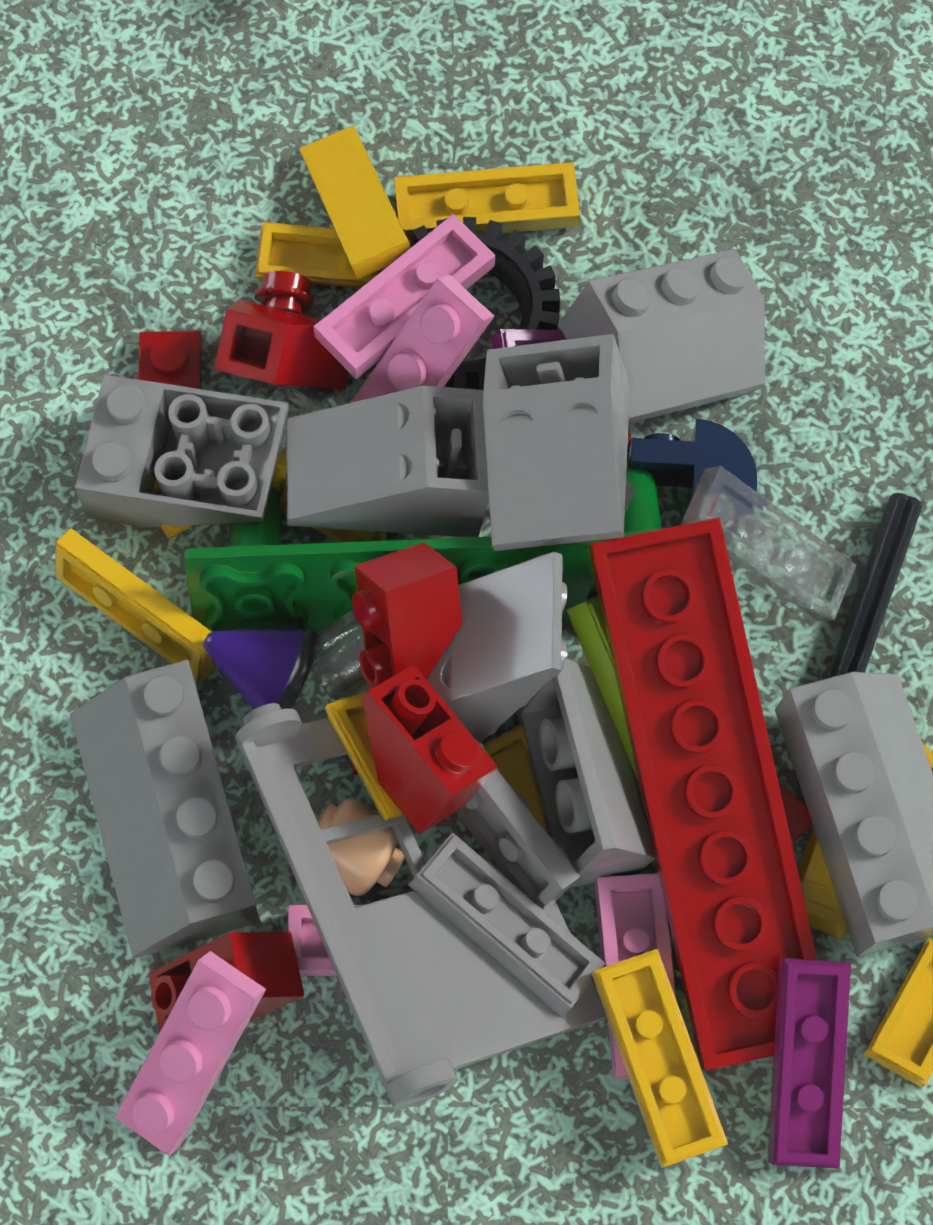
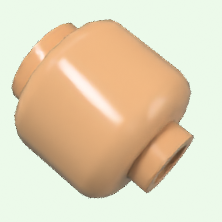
(365, 857)

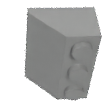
(682, 330)
(585, 778)

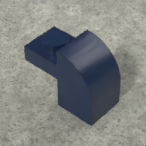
(683, 462)

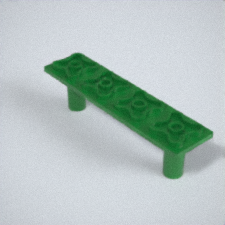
(289, 585)

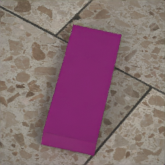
(809, 1063)

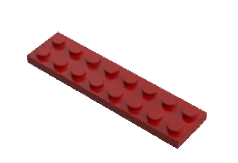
(705, 780)

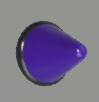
(265, 663)

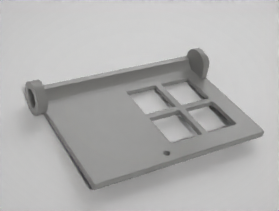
(409, 974)

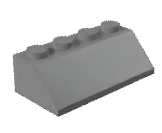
(866, 801)
(163, 811)

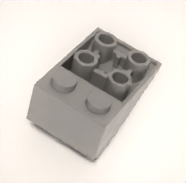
(556, 442)
(202, 446)
(391, 464)
(505, 643)

